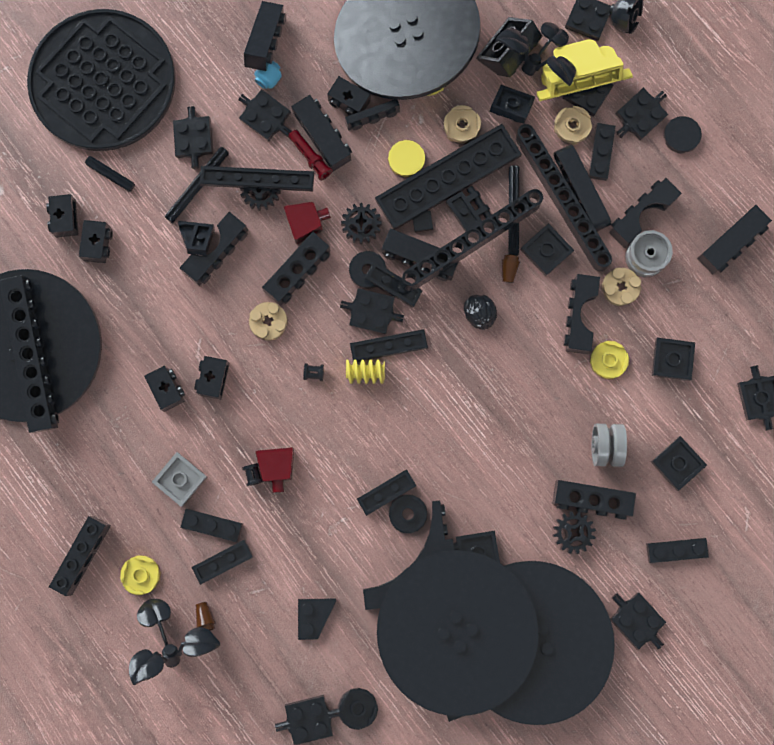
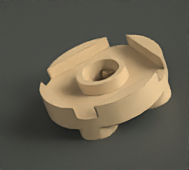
(570, 115)
(465, 134)
(624, 297)
(270, 310)

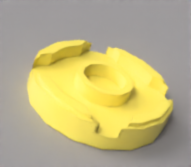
(406, 158)
(609, 360)
(140, 575)

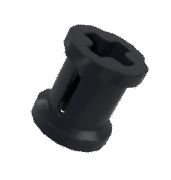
(307, 375)
(248, 471)

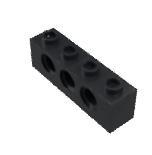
(312, 244)
(624, 499)
(79, 556)

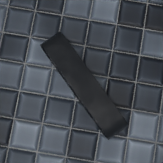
(582, 186)

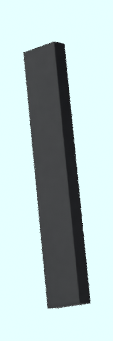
(257, 178)

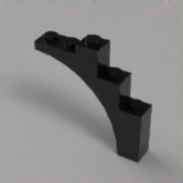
(435, 543)

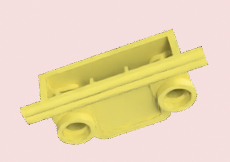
(593, 66)

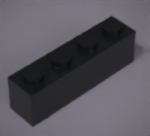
(264, 36)
(321, 132)
(734, 239)
(411, 251)

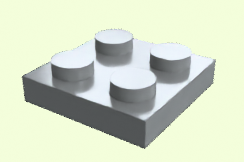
(179, 479)

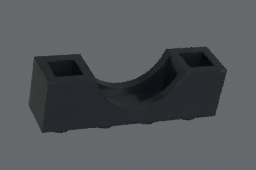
(660, 197)
(200, 267)
(579, 337)

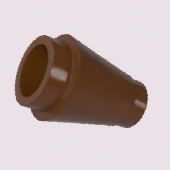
(509, 268)
(204, 616)

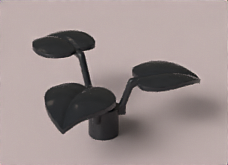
(560, 66)
(146, 664)

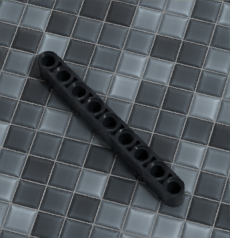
(563, 188)
(467, 247)

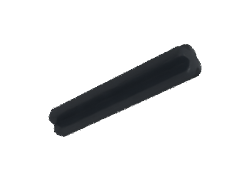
(109, 173)

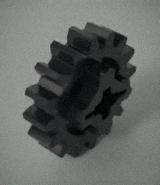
(260, 197)
(353, 223)
(567, 541)

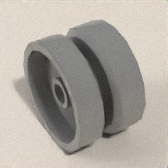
(648, 243)
(609, 445)

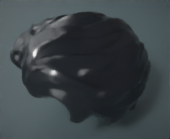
(480, 311)

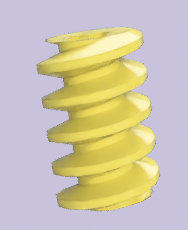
(365, 371)

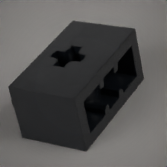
(344, 90)
(68, 223)
(91, 233)
(156, 382)
(215, 387)

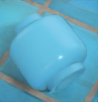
(268, 78)

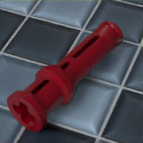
(314, 161)

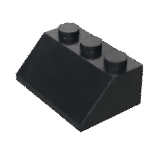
(502, 59)

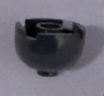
(625, 13)

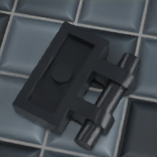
(464, 211)

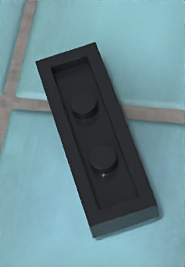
(372, 115)
(601, 151)
(391, 284)
(386, 492)
(211, 525)
(677, 550)
(222, 562)

